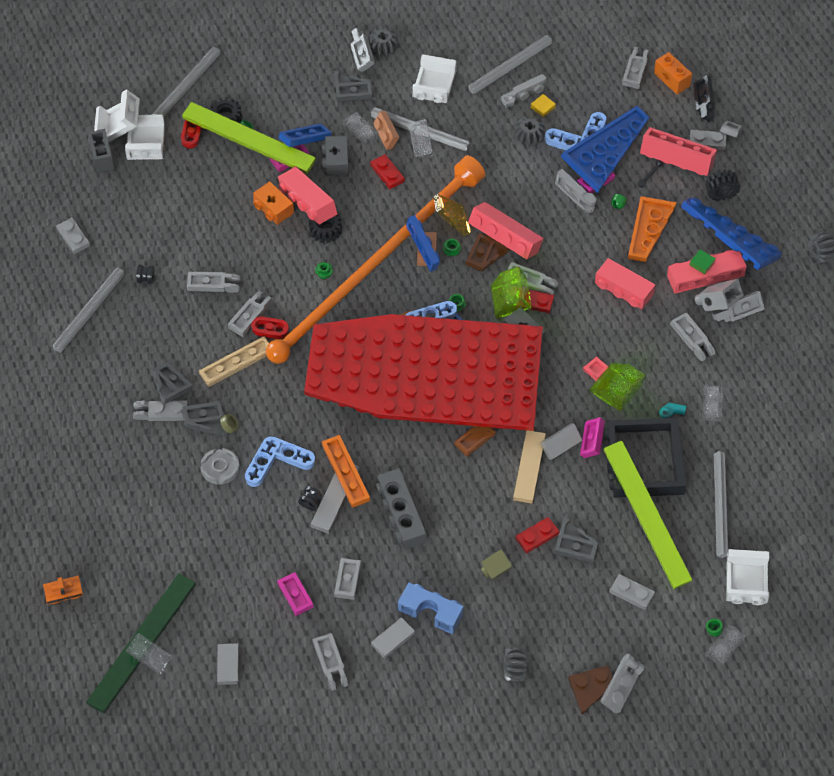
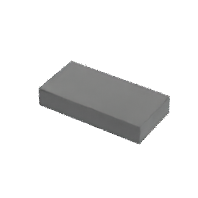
(561, 441)
(393, 638)
(227, 664)

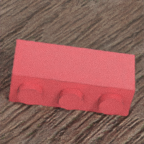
(624, 284)

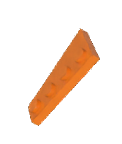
(649, 225)

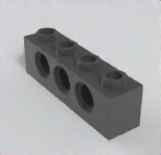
(394, 482)

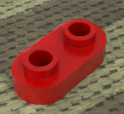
(190, 133)
(270, 326)

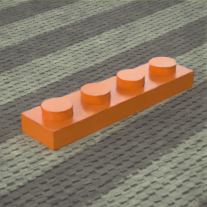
(345, 471)

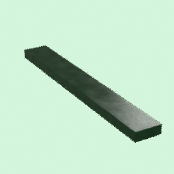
(150, 629)

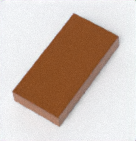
(474, 439)

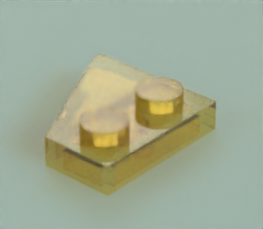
(453, 213)

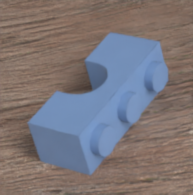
(416, 599)

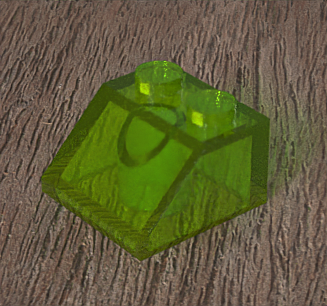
(510, 292)
(618, 384)

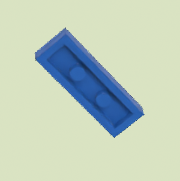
(304, 135)
(423, 243)

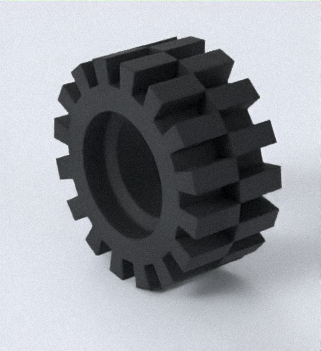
(228, 105)
(722, 185)
(326, 234)

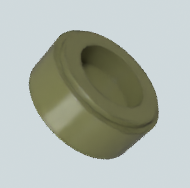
(229, 423)

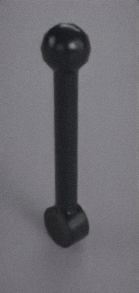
(641, 183)

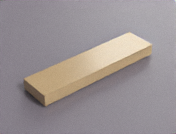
(234, 362)
(529, 467)

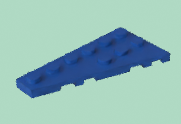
(602, 151)
(734, 235)

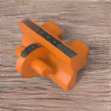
(62, 590)

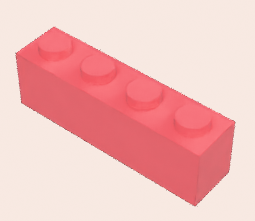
(678, 151)
(307, 195)
(505, 230)
(727, 266)

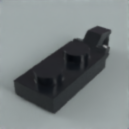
(704, 98)

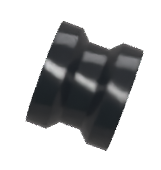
(145, 274)
(310, 498)

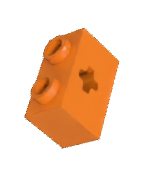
(672, 73)
(273, 203)

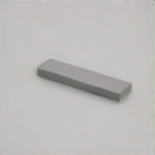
(330, 506)

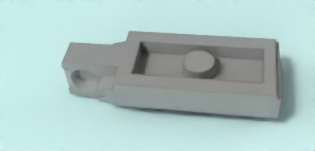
(361, 50)
(523, 90)
(743, 307)

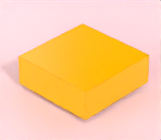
(543, 105)

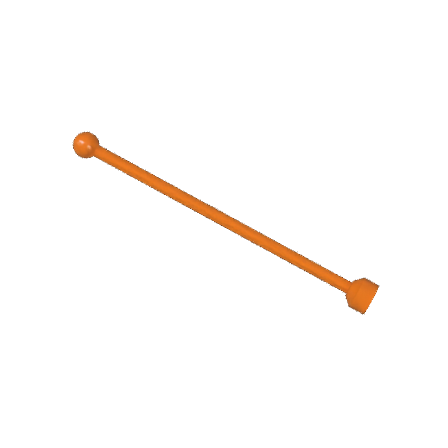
(467, 173)

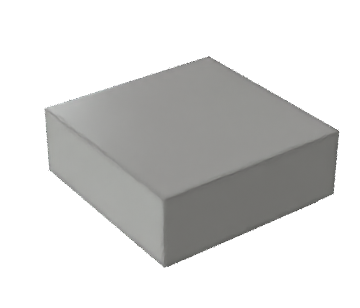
(731, 129)

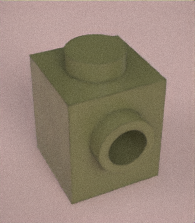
(496, 565)

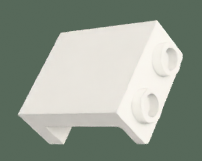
(434, 79)
(119, 118)
(147, 138)
(747, 577)

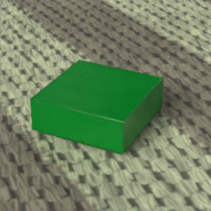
(702, 261)

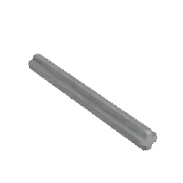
(510, 64)
(187, 82)
(434, 133)
(88, 310)
(720, 504)

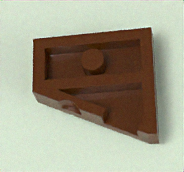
(485, 252)
(590, 686)

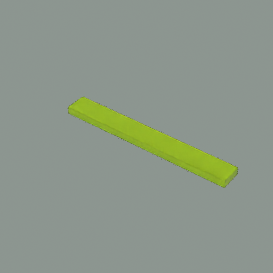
(248, 137)
(647, 515)

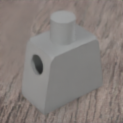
(720, 295)

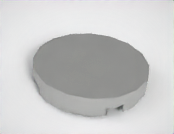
(219, 472)

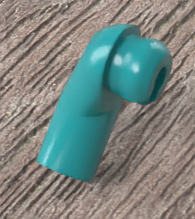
(670, 409)

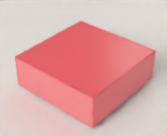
(595, 368)

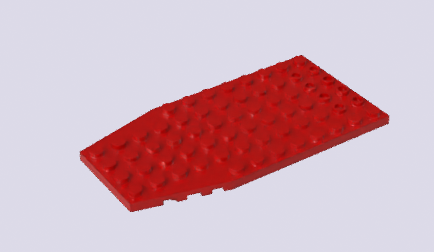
(428, 369)

